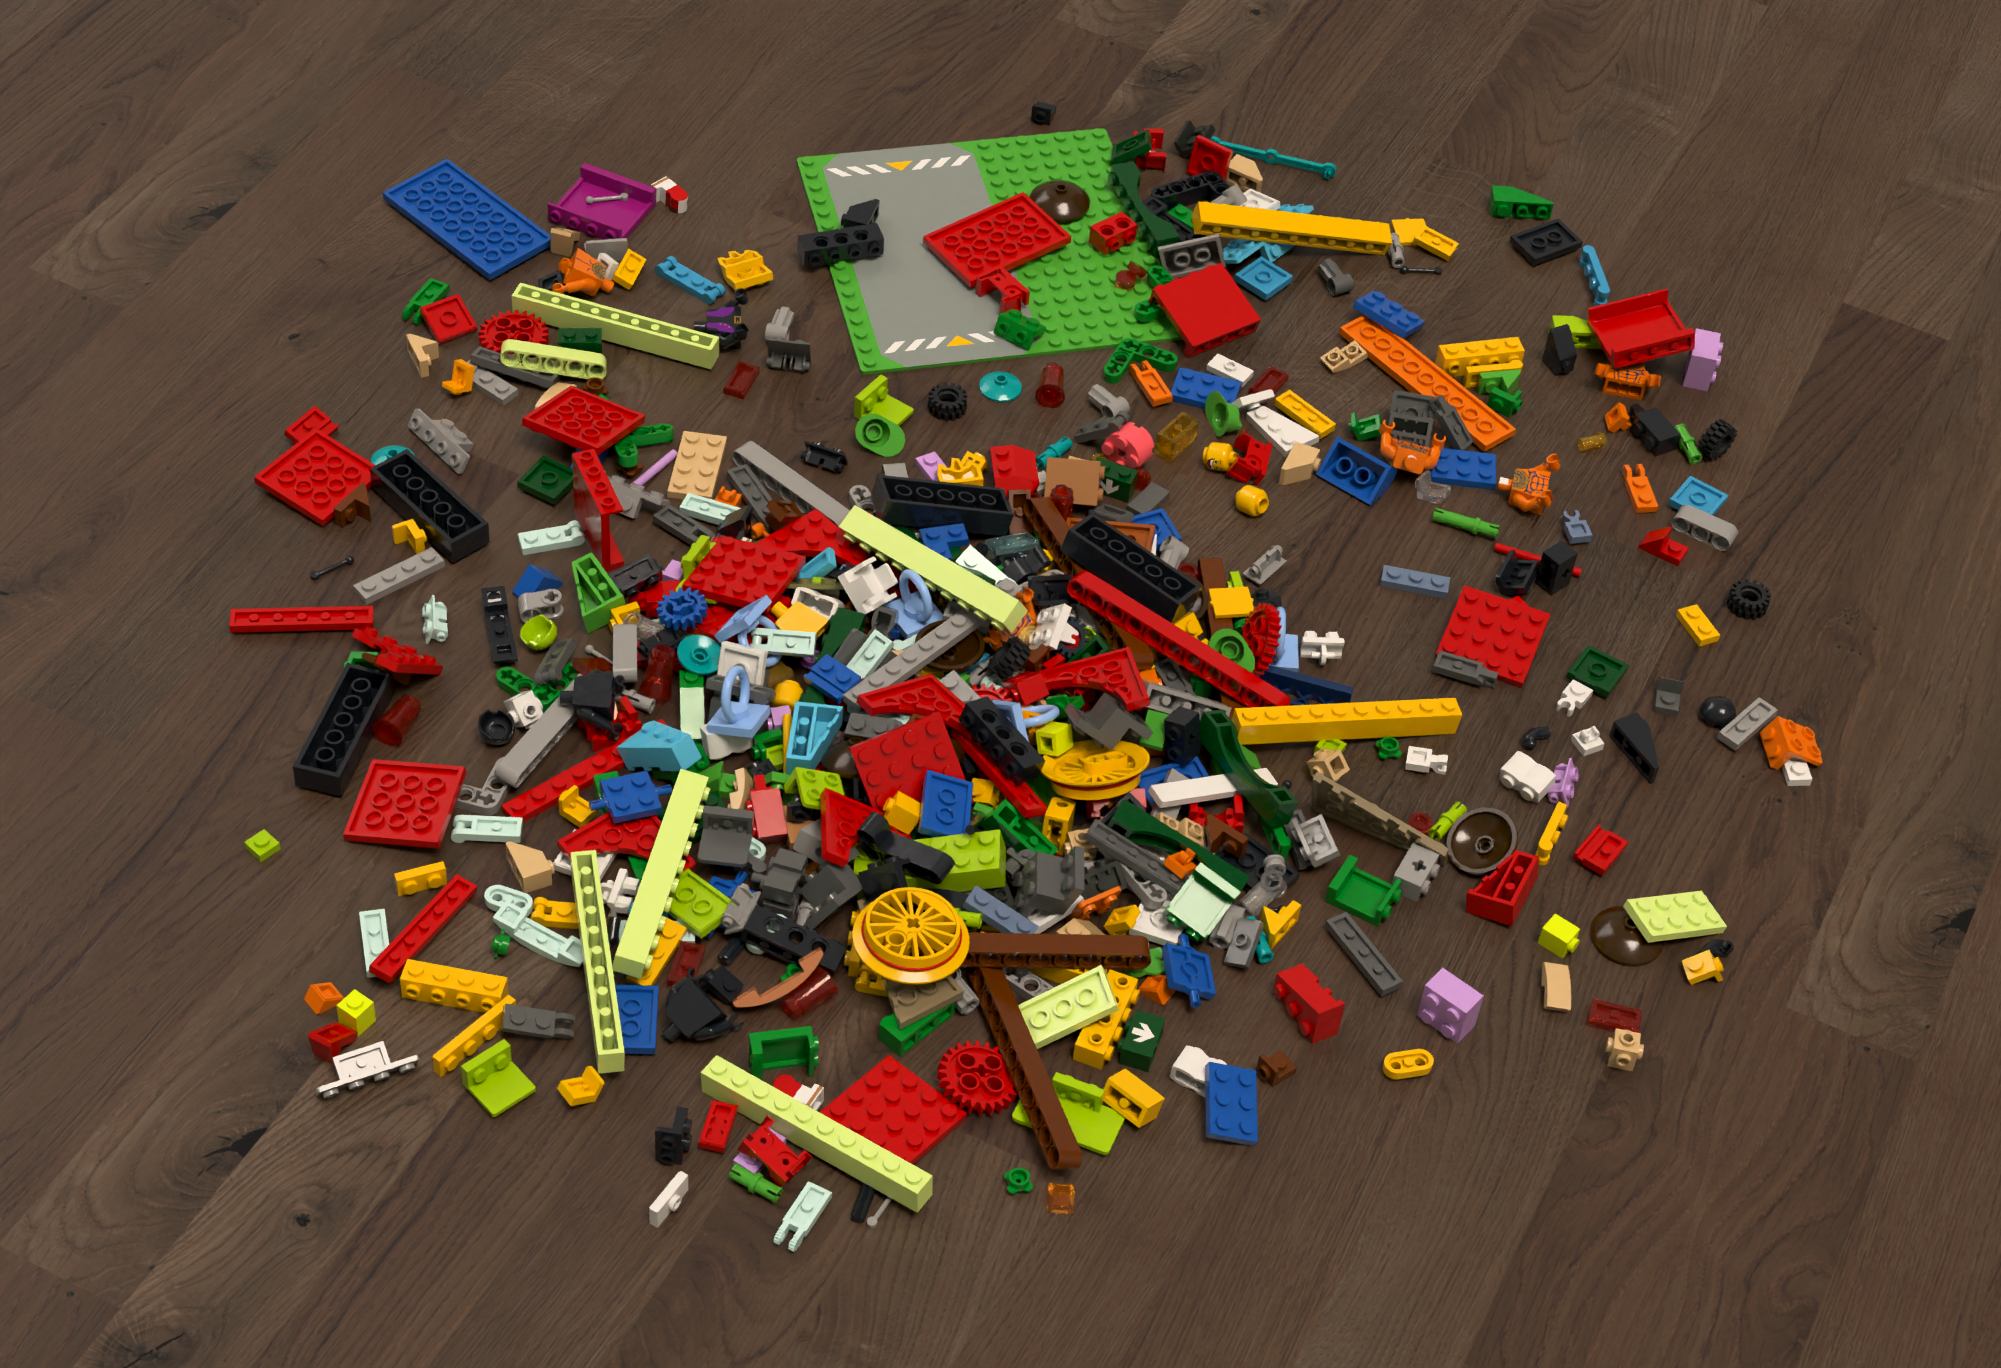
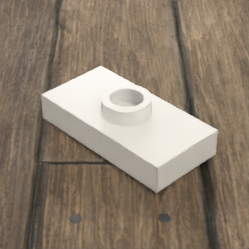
(1229, 369)
(1254, 400)
(669, 1199)

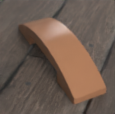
(752, 997)

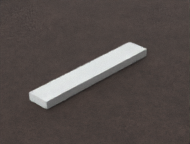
(1200, 789)

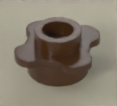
(595, 386)
(631, 472)

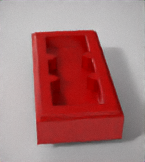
(718, 1126)

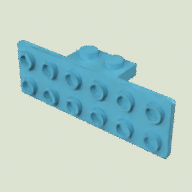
(1241, 248)

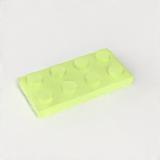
(1674, 916)
(1069, 1006)

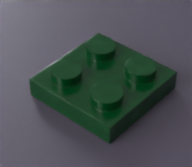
(1131, 147)
(547, 480)
(1597, 671)

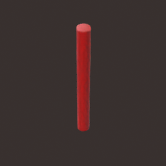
(1527, 556)

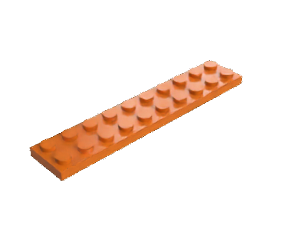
(1424, 377)

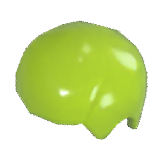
(538, 633)

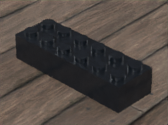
(940, 503)
(432, 505)
(1130, 568)
(343, 729)

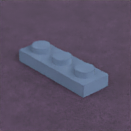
(1415, 581)
(997, 913)

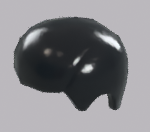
(1717, 711)
(496, 727)

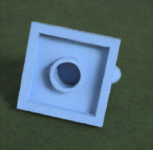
(914, 609)
(745, 621)
(1288, 647)
(1014, 714)
(739, 717)

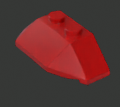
(1014, 468)

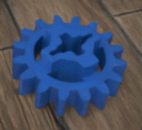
(682, 609)

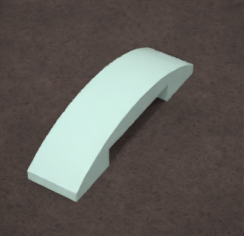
(537, 937)

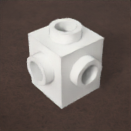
(524, 709)

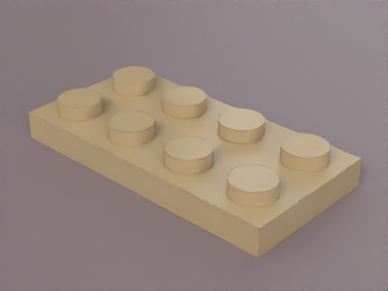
(697, 465)

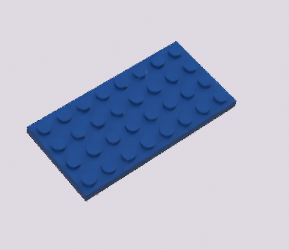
(468, 219)

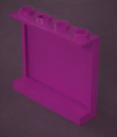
(603, 218)

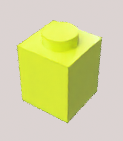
(1054, 738)
(1559, 936)
(356, 1012)

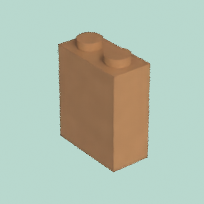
(1079, 475)

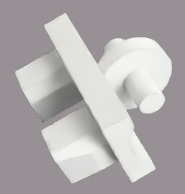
(1321, 647)
(614, 892)

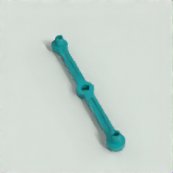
(1327, 169)

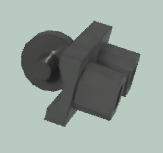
(1015, 864)

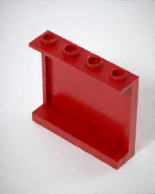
(1206, 309)
(1639, 329)
(592, 506)

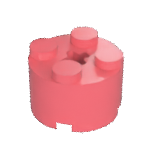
(1129, 446)

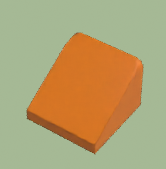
(1156, 989)
(322, 997)

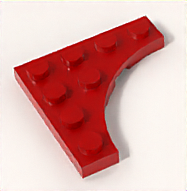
(813, 535)
(397, 657)
(1109, 672)
(916, 696)
(839, 824)
(627, 837)

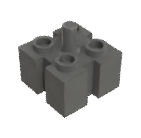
(783, 882)

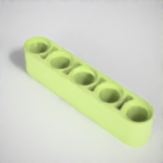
(544, 353)

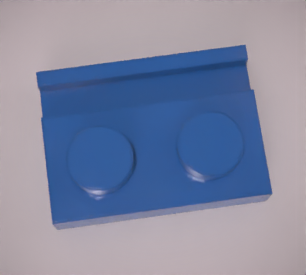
(832, 678)

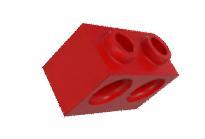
(1113, 233)
(1025, 687)

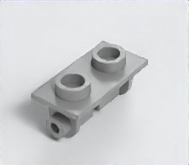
(1265, 565)
(737, 916)

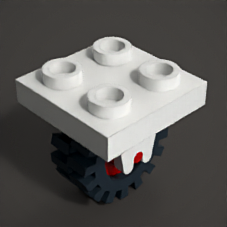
(1059, 632)

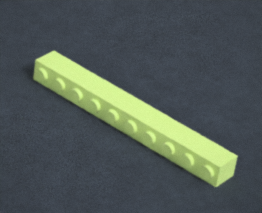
(618, 325)
(934, 569)
(660, 874)
(597, 962)
(818, 1134)

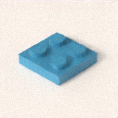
(1263, 278)
(1698, 495)

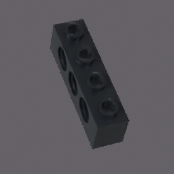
(840, 244)
(1002, 740)
(779, 944)

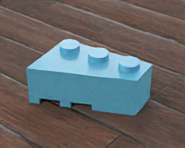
(811, 734)
(659, 747)

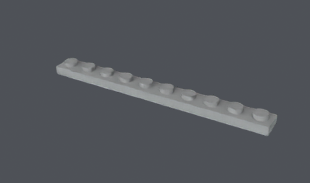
(923, 650)

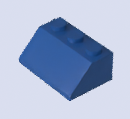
(1356, 471)

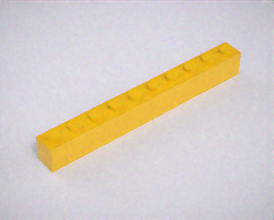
(1291, 228)
(1346, 721)

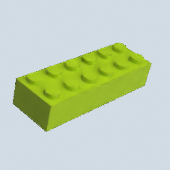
(977, 859)

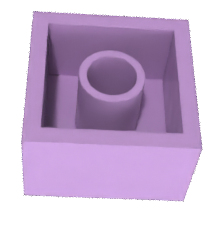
(1703, 360)
(1450, 1005)

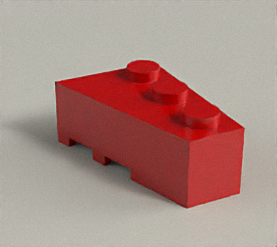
(1505, 890)
(1309, 1003)

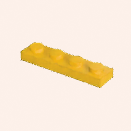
(470, 1039)

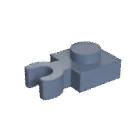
(1575, 529)

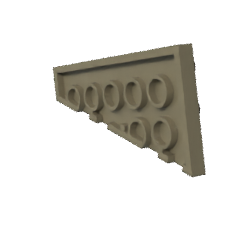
(1357, 813)
(917, 1001)

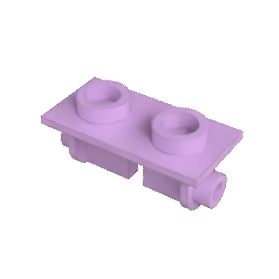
(1564, 784)

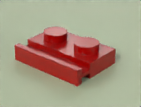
(308, 422)
(1600, 850)

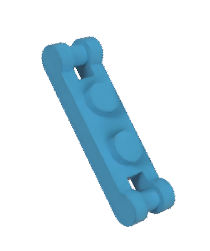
(1595, 275)
(689, 280)

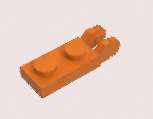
(1151, 384)
(1639, 489)

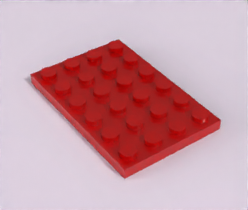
(997, 238)

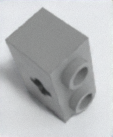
(1416, 871)

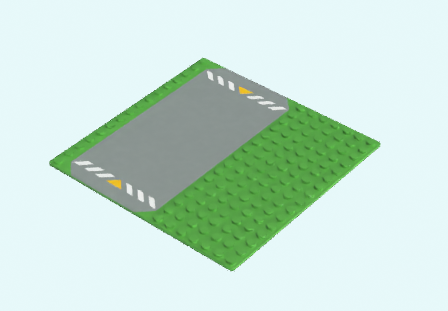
(916, 312)

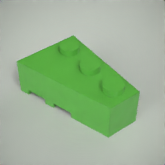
(595, 592)

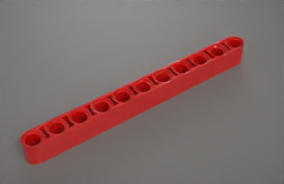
(1174, 642)

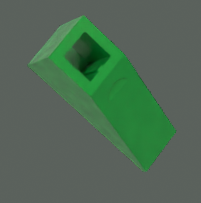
(1515, 203)

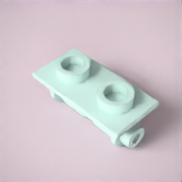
(435, 620)

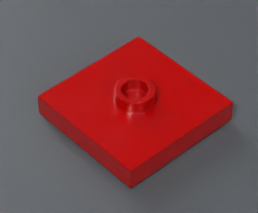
(1209, 157)
(448, 319)

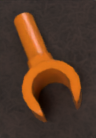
(759, 530)

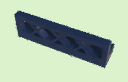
(1307, 687)

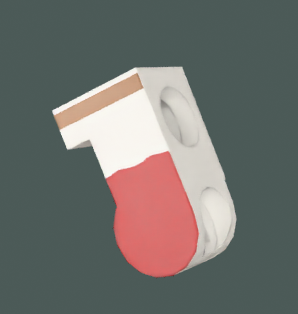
(671, 195)
(811, 1097)

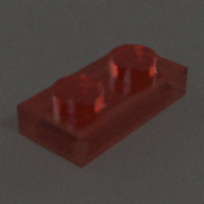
(688, 956)
(1614, 1016)

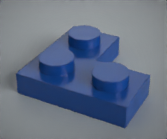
(944, 537)

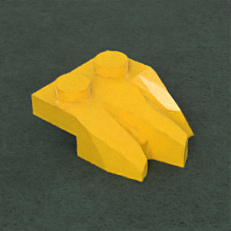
(744, 269)
(960, 474)

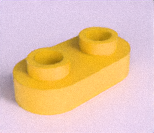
(1406, 1064)

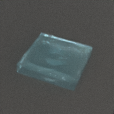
(1012, 543)

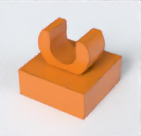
(1617, 418)
(728, 497)
(1181, 863)

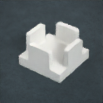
(868, 586)

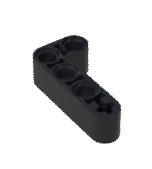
(1191, 190)
(881, 843)

